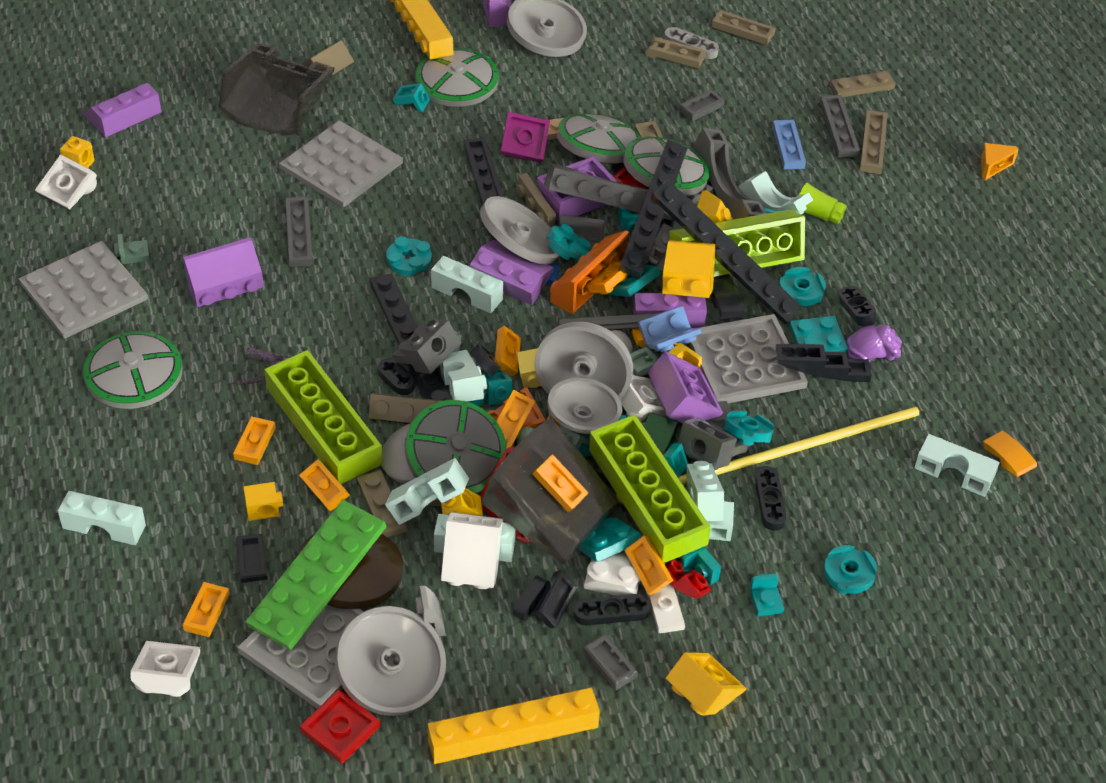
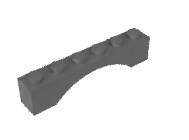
(714, 150)
(595, 188)

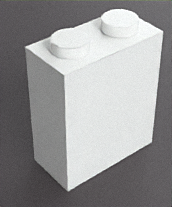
(471, 550)

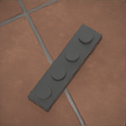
(839, 126)
(298, 232)

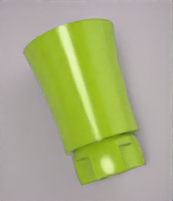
(823, 205)

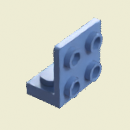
(666, 329)

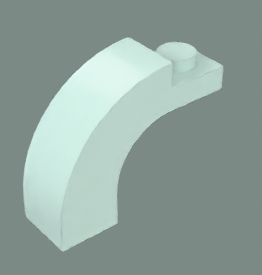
(762, 189)

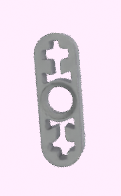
(676, 35)

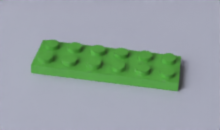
(316, 575)

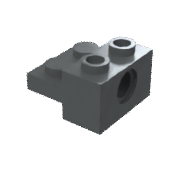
(428, 346)
(709, 443)

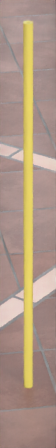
(813, 441)

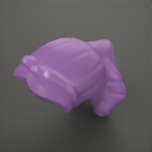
(873, 343)

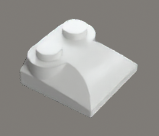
(67, 182)
(642, 399)
(612, 576)
(164, 668)

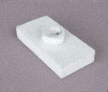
(666, 610)

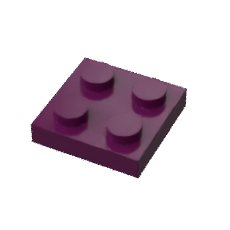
(525, 137)

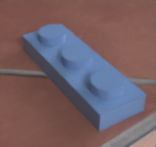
(788, 144)

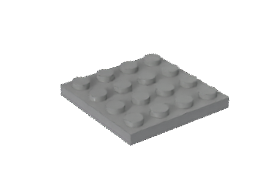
(341, 163)
(83, 289)
(742, 359)
(310, 665)

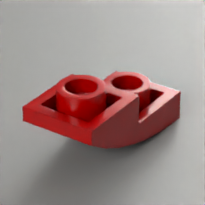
(691, 584)

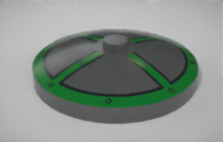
(455, 431)

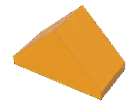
(997, 158)

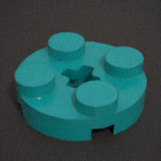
(567, 243)
(419, 262)
(801, 276)
(748, 428)
(844, 581)

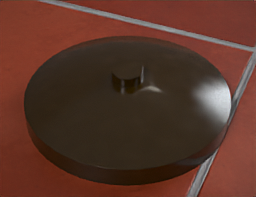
(372, 579)

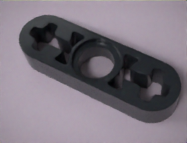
(858, 306)
(775, 490)
(616, 601)

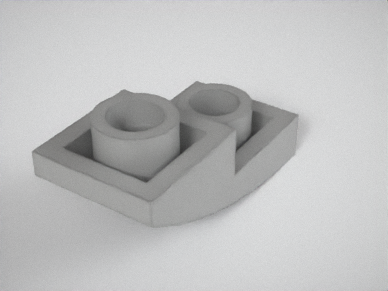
(430, 609)

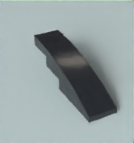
(726, 297)
(815, 361)

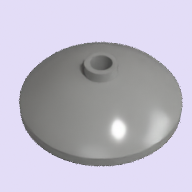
(583, 404)
(394, 457)

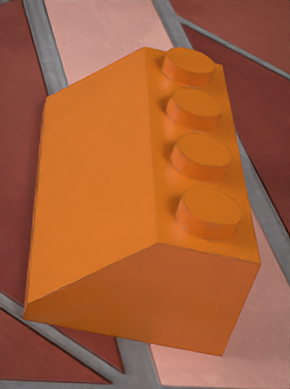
(571, 290)

